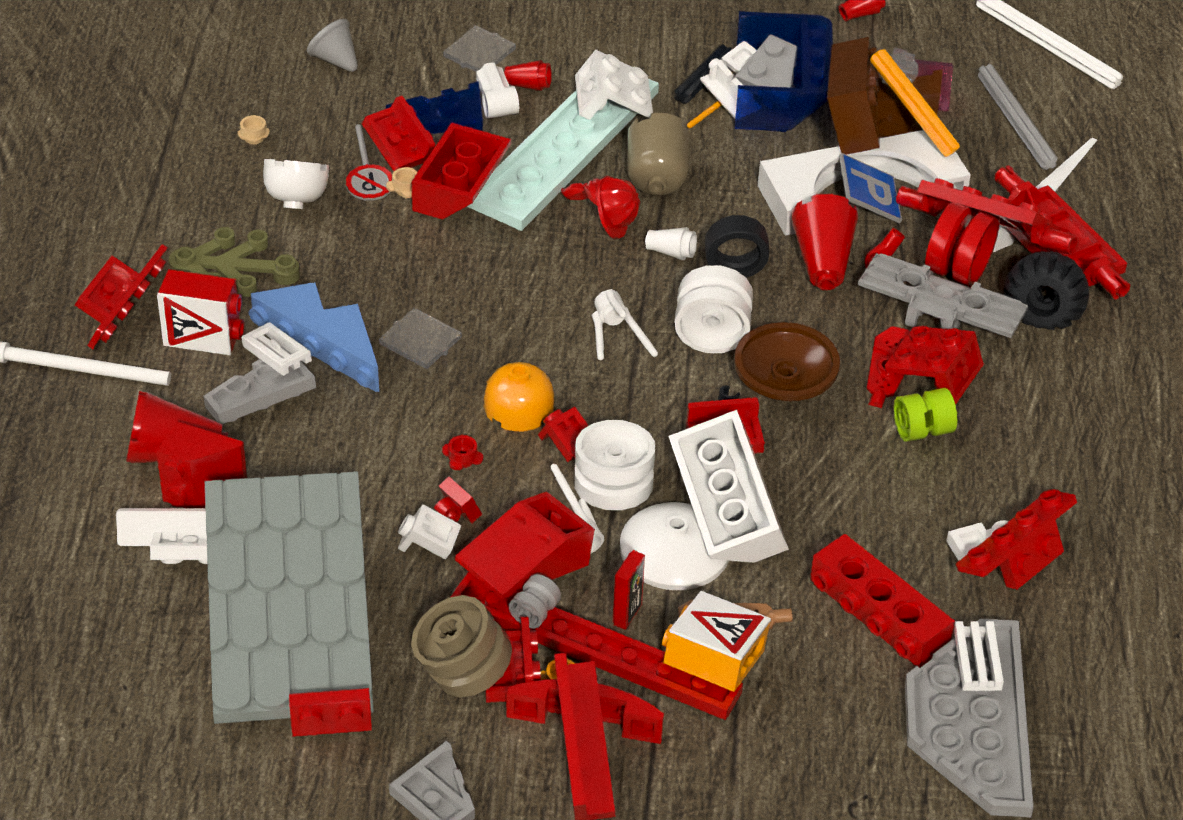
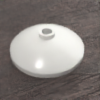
(672, 547)

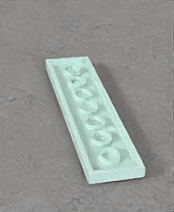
(550, 160)

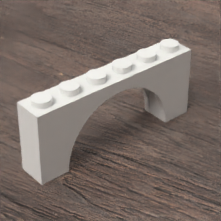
(803, 175)

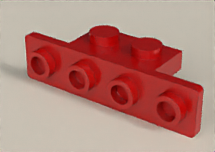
(112, 290)
(1023, 543)

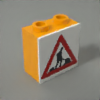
(716, 640)

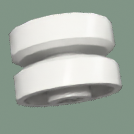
(713, 309)
(614, 464)

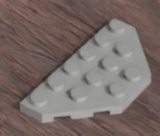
(974, 735)

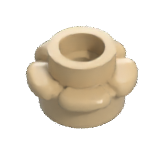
(253, 129)

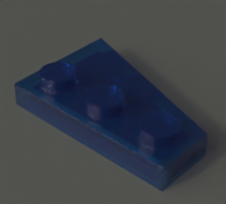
(451, 107)

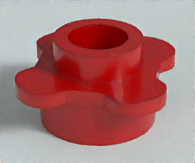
(462, 452)

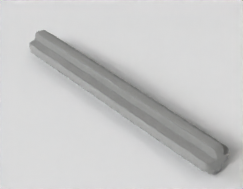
(1017, 117)

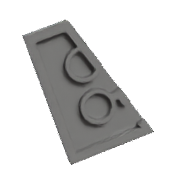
(256, 390)

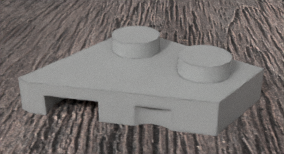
(770, 65)
(434, 788)

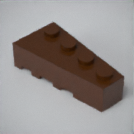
(854, 95)

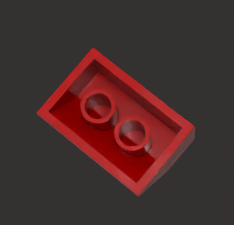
(456, 170)

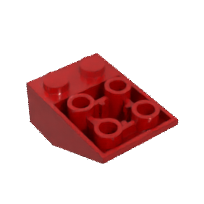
(528, 540)

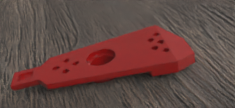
(883, 349)

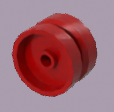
(962, 244)

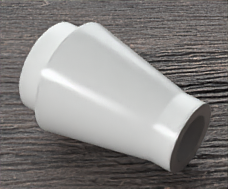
(673, 242)

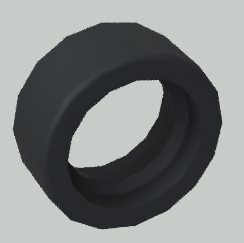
(743, 228)

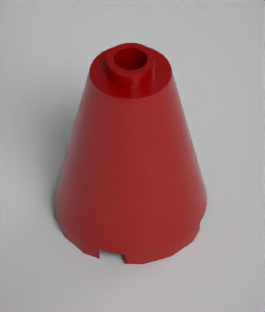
(825, 237)
(153, 422)

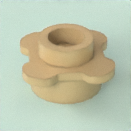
(402, 182)

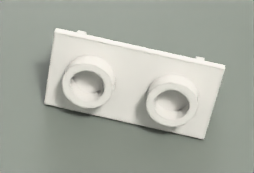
(722, 84)

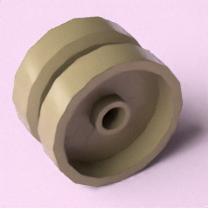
(461, 646)

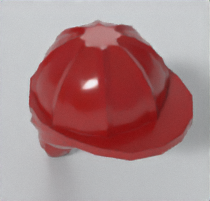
(615, 201)

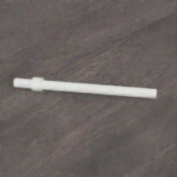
(83, 365)

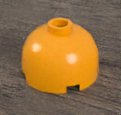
(519, 396)

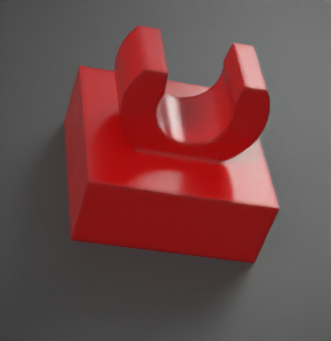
(457, 502)

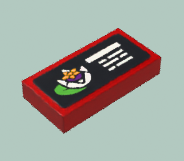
(628, 589)

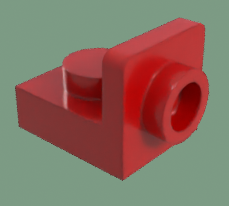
(563, 430)

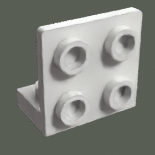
(608, 78)

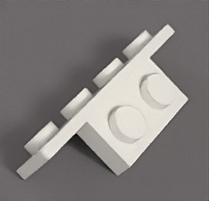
(169, 532)

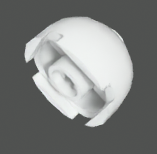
(295, 181)

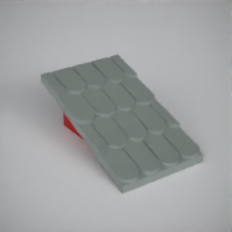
(285, 592)

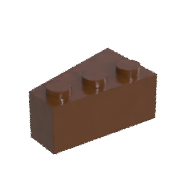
(892, 113)

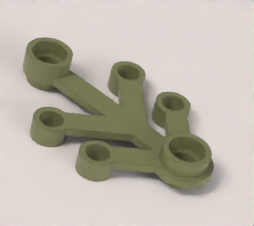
(187, 259)

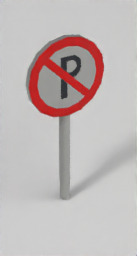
(367, 181)

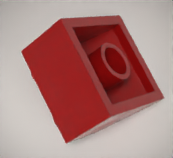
(195, 456)

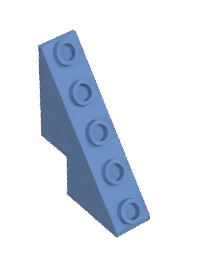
(330, 334)

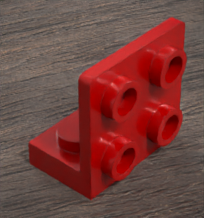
(940, 353)

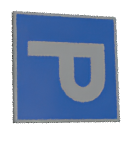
(870, 188)

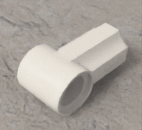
(497, 95)

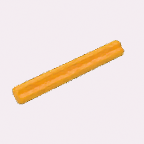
(914, 102)

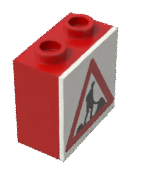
(200, 312)

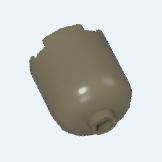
(658, 154)

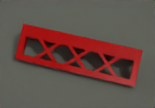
(584, 739)

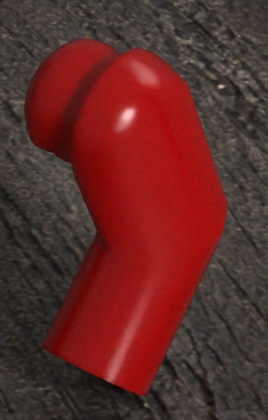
(887, 246)

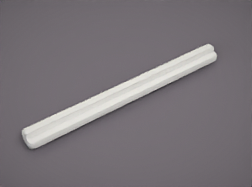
(1052, 42)

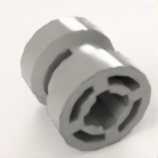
(537, 598)

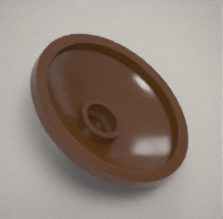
(787, 361)

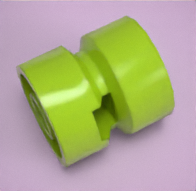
(927, 414)

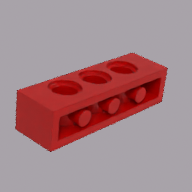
(881, 600)

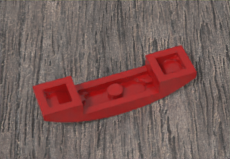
(639, 718)

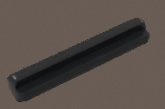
(692, 83)

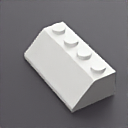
(728, 490)

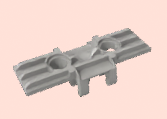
(942, 297)

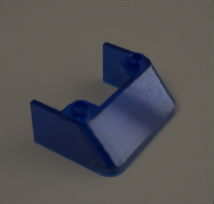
(786, 107)

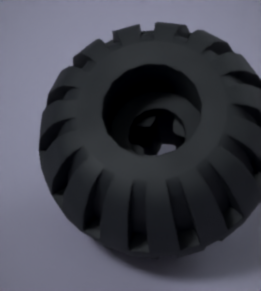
(1059, 306)

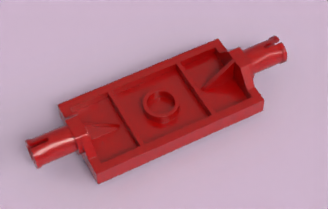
(1027, 218)
(1094, 255)

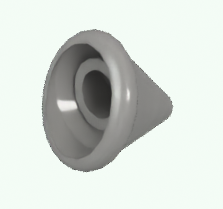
(334, 45)

